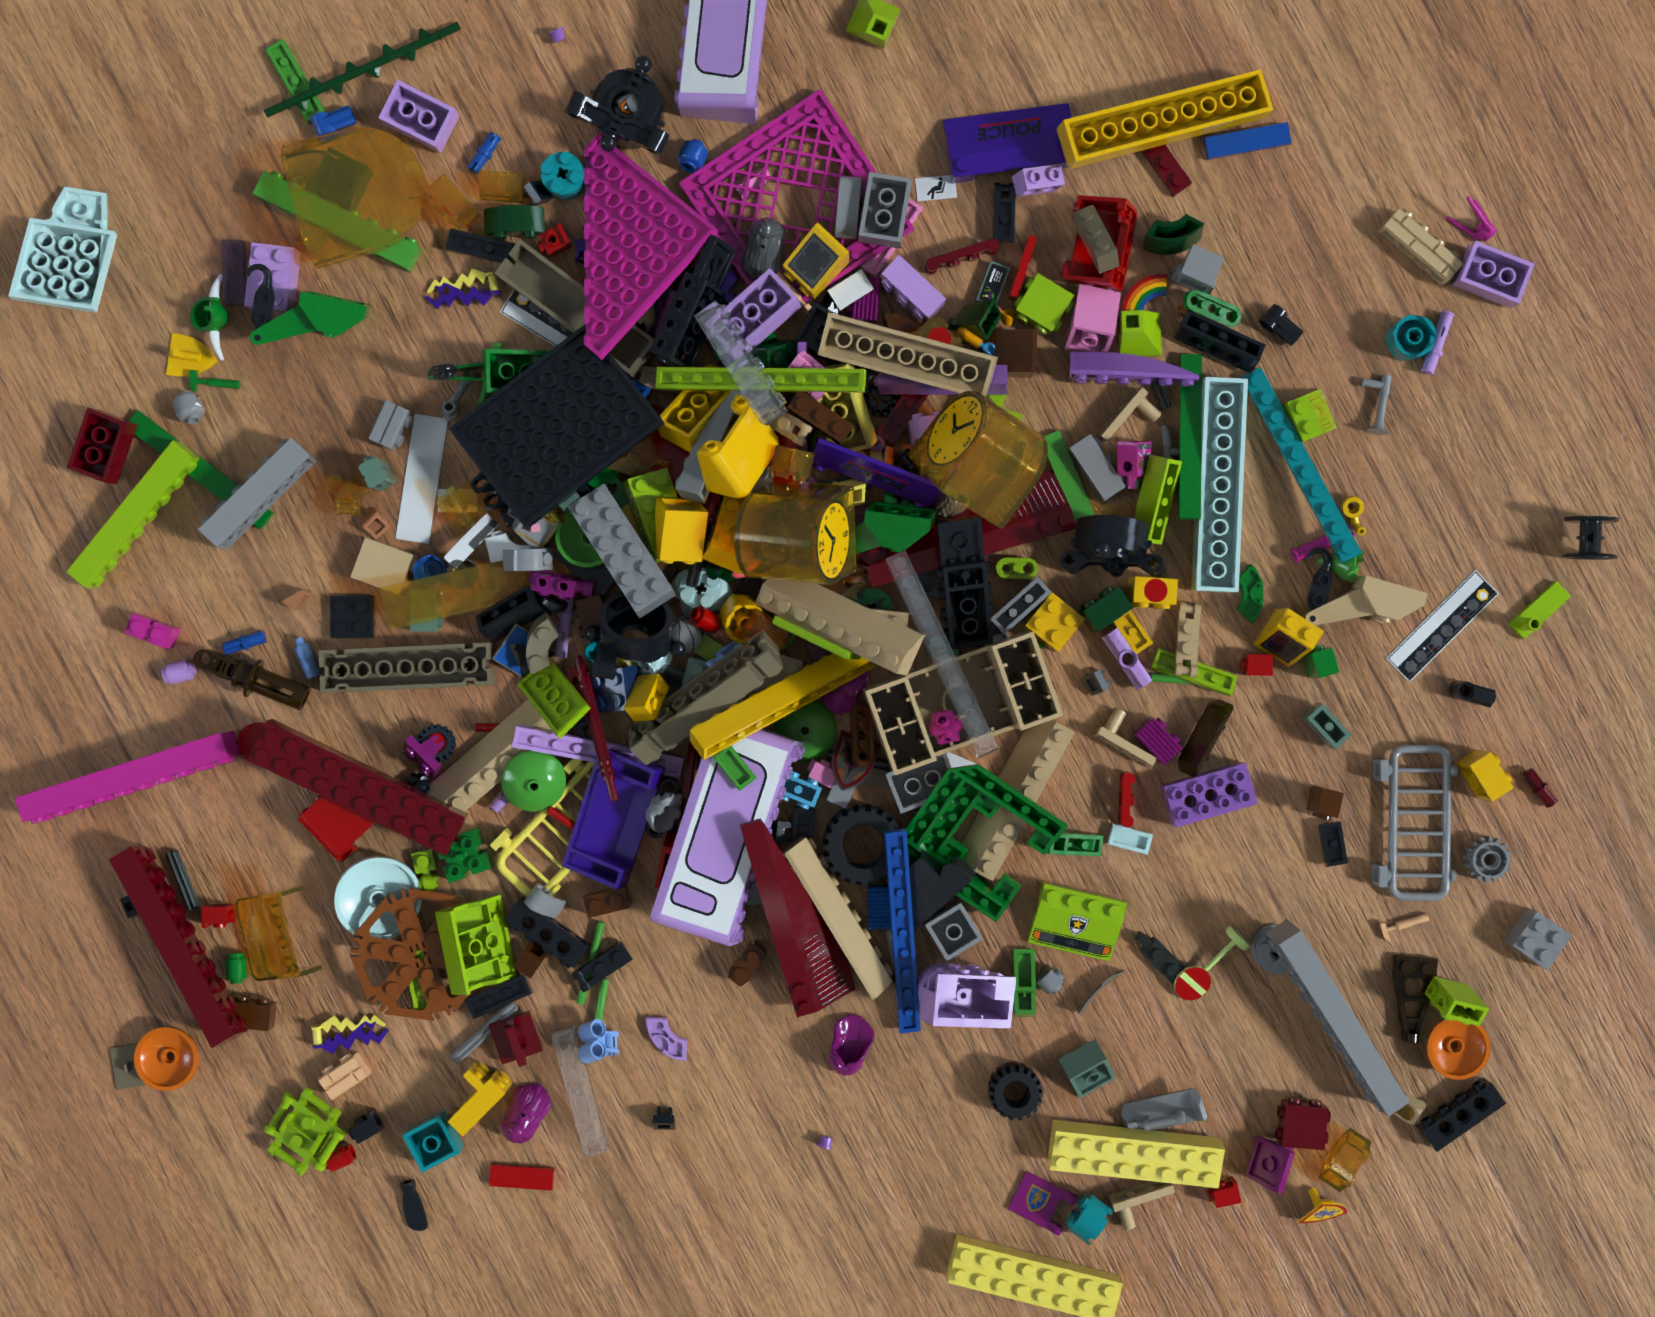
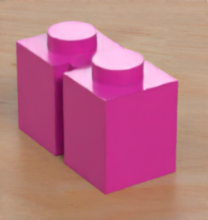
(159, 633)

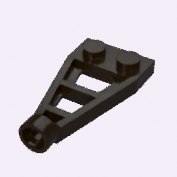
(1412, 967)

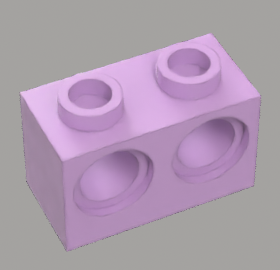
(1038, 180)

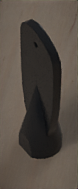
(413, 1206)

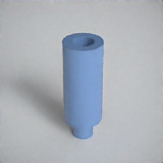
(306, 659)

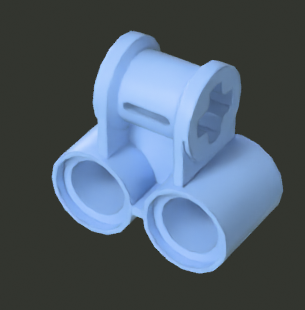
(597, 1041)

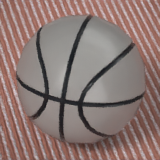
(687, 633)

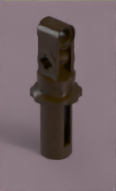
(246, 675)

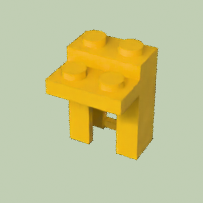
(488, 1092)

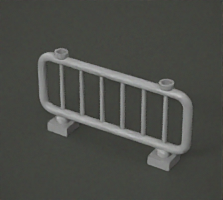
(1387, 875)

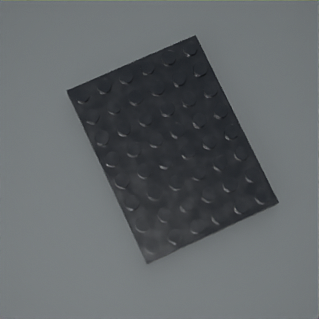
(555, 427)

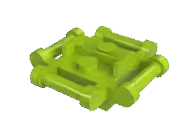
(305, 1131)

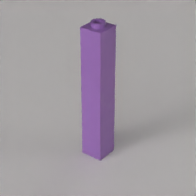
(896, 385)

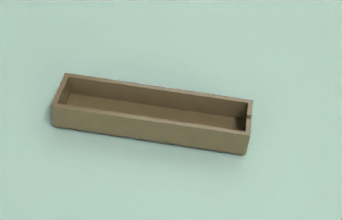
(565, 302)

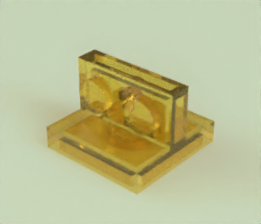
(462, 508)

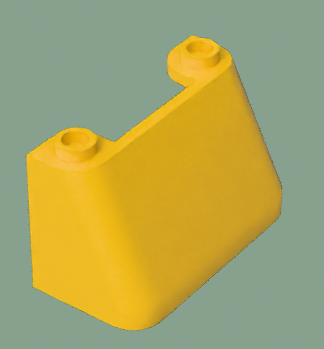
(741, 458)

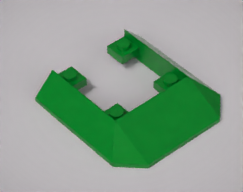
(947, 808)

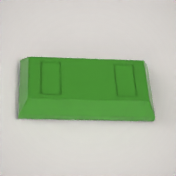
(734, 767)

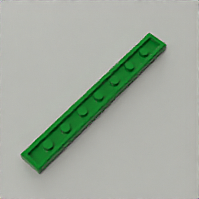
(1190, 441)
(204, 473)

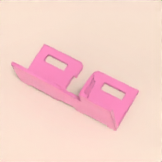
(754, 182)

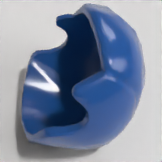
(428, 566)

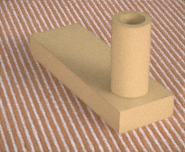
(1135, 400)
(1108, 735)
(1137, 1195)

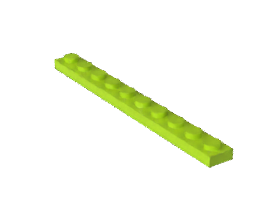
(784, 378)

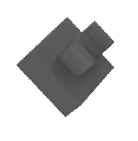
(1095, 682)

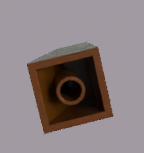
(1015, 349)

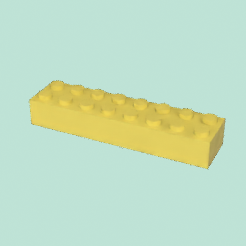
(1135, 1154)
(1033, 1278)

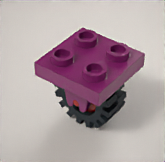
(432, 746)

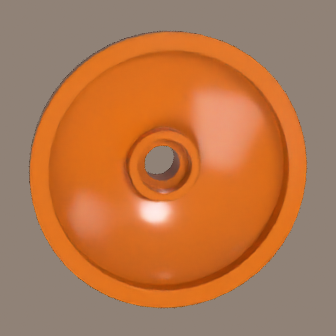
(1467, 1056)
(156, 1066)

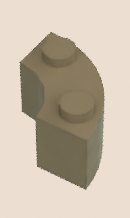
(538, 641)

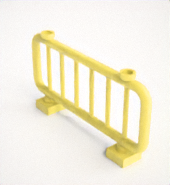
(510, 845)

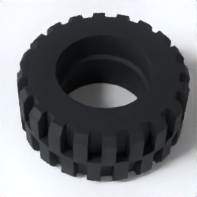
(833, 844)

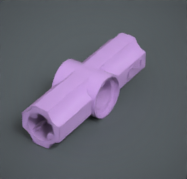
(1134, 670)

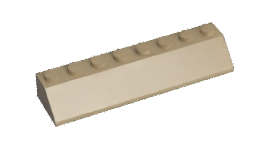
(906, 355)
(843, 622)
(484, 763)
(1027, 772)
(838, 915)

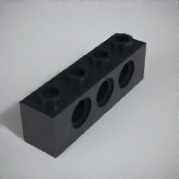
(1219, 341)
(533, 934)
(1472, 1114)

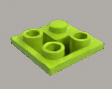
(873, 21)
(1139, 333)

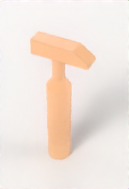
(807, 307)
(1402, 924)

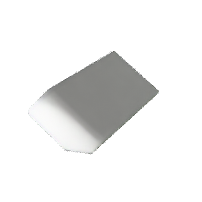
(1164, 1110)

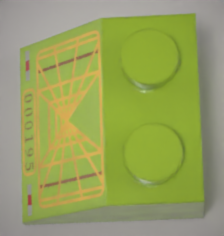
(1310, 415)

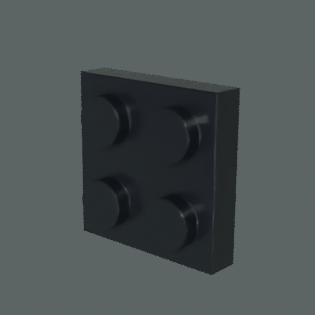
(352, 616)

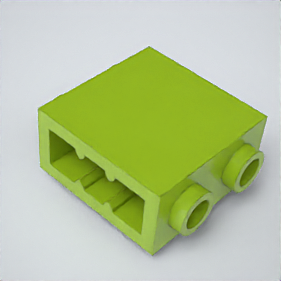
(1043, 304)
(1456, 1001)

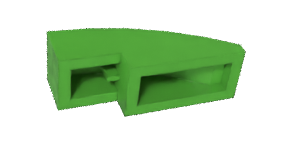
(1025, 986)

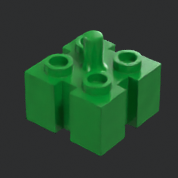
(466, 856)

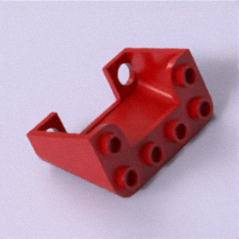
(334, 826)

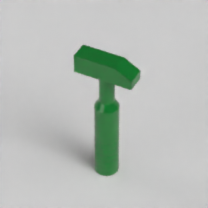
(212, 382)

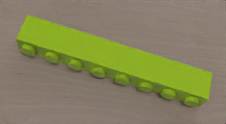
(133, 515)

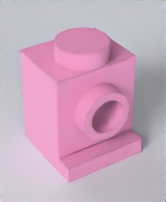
(821, 772)

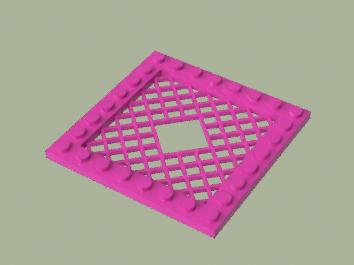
(746, 152)

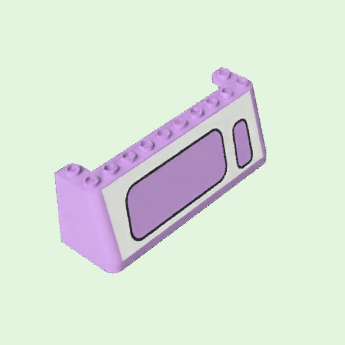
(721, 60)
(709, 862)

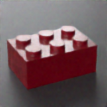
(102, 446)

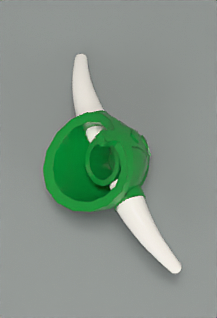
(210, 316)

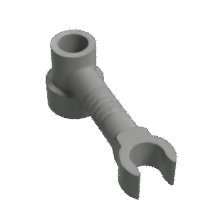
(453, 402)

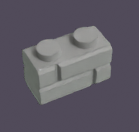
(390, 425)

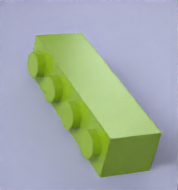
(1157, 495)

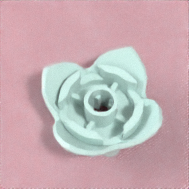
(713, 599)

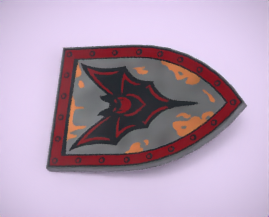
(844, 770)

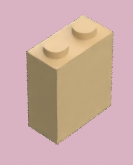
(382, 564)

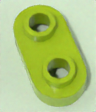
(1016, 568)

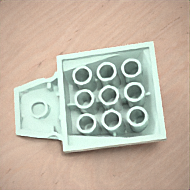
(66, 255)

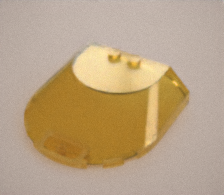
(353, 192)

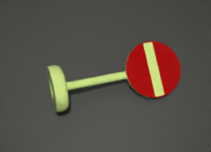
(1194, 980)

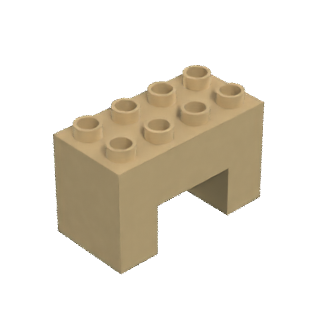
(1006, 682)

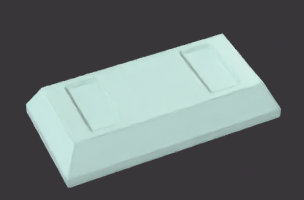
(1129, 839)

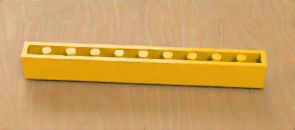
(775, 703)

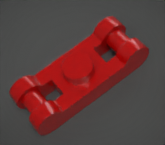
(1126, 799)

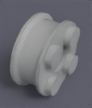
(1263, 953)

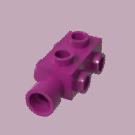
(555, 584)

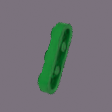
(1219, 308)

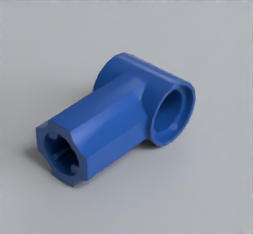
(333, 121)

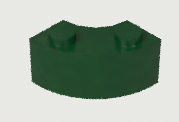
(514, 221)
(1174, 236)

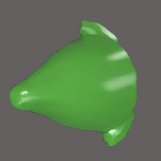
(1346, 571)

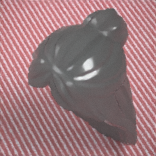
(764, 248)

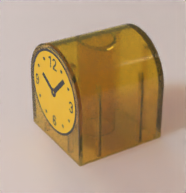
(981, 456)
(797, 533)

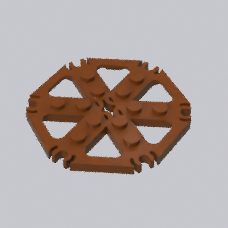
(399, 951)

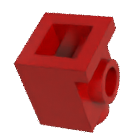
(562, 241)
(218, 915)
(1226, 1194)

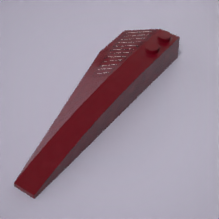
(1039, 516)
(806, 948)

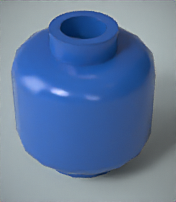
(692, 155)

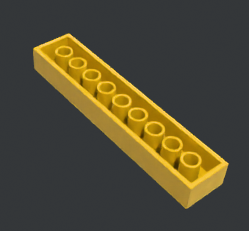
(1164, 119)

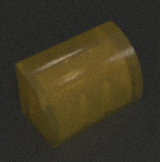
(501, 186)

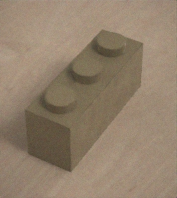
(1096, 239)

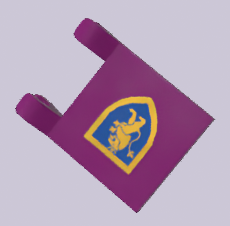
(1037, 1201)

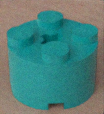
(551, 177)
(1398, 337)
(1089, 1218)

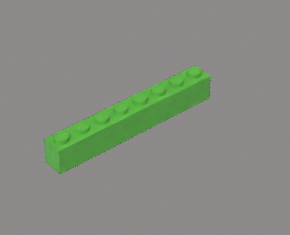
(275, 191)

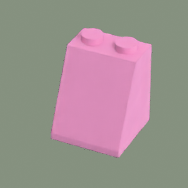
(1092, 319)

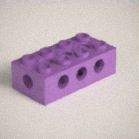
(1219, 803)

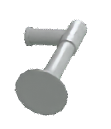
(1384, 386)

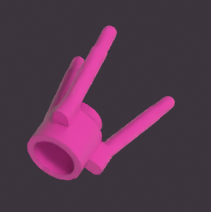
(1484, 229)

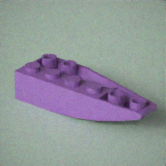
(1124, 368)

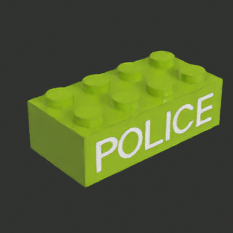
(641, 497)

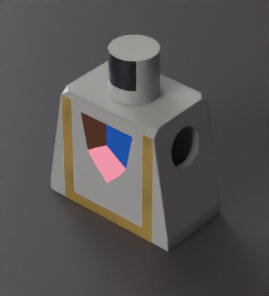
(537, 534)

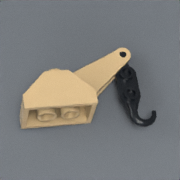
(1367, 597)

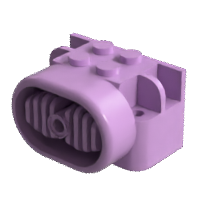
(965, 996)

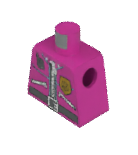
(1132, 460)

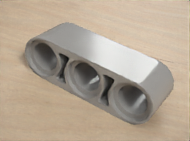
(848, 207)

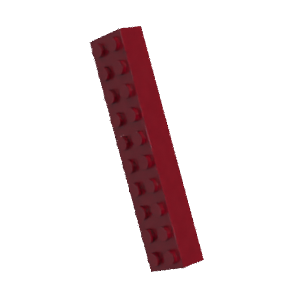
(357, 786)
(179, 945)

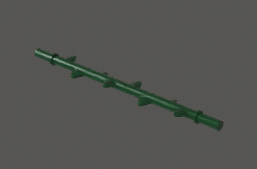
(353, 71)

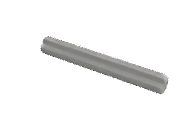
(482, 1033)

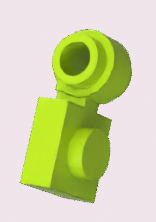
(424, 863)

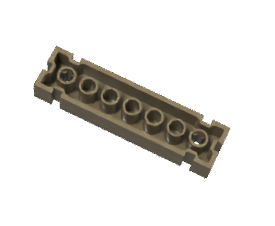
(406, 667)
(706, 695)

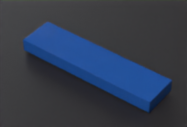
(1247, 141)

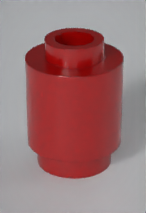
(705, 619)
(341, 1157)

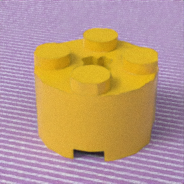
(735, 613)

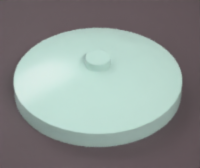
(365, 886)

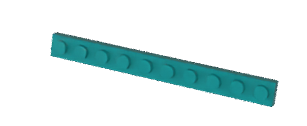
(1301, 466)

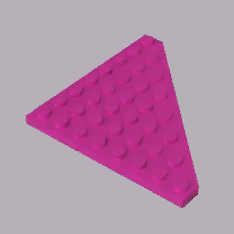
(635, 243)

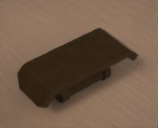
(1204, 737)

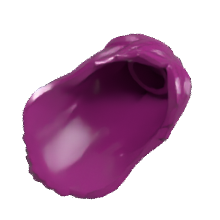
(846, 696)
(850, 1044)
(525, 1112)

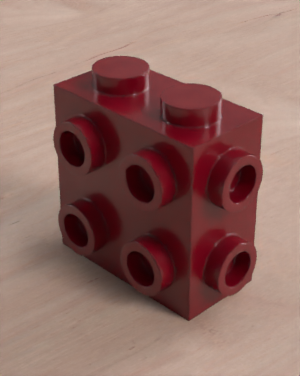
(1302, 1124)

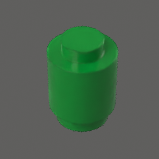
(235, 967)

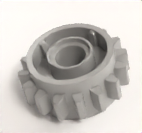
(1498, 862)

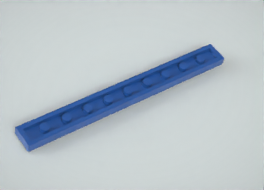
(902, 930)

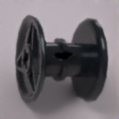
(1590, 537)

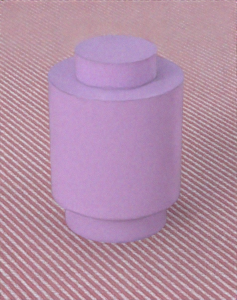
(179, 671)

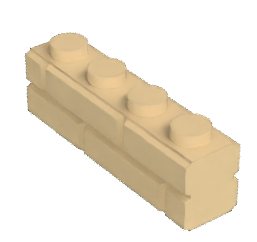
(1421, 246)

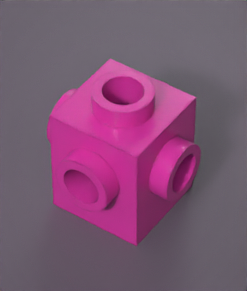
(945, 727)

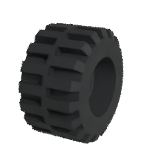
(1018, 1108)

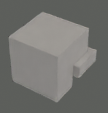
(1198, 269)

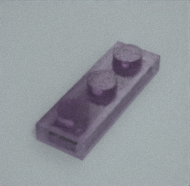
(233, 272)

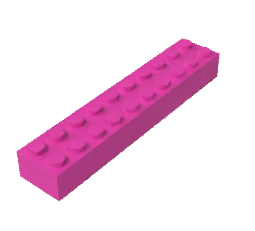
(128, 778)

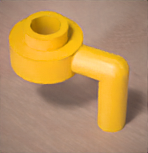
(1354, 512)

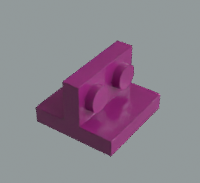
(1270, 1164)

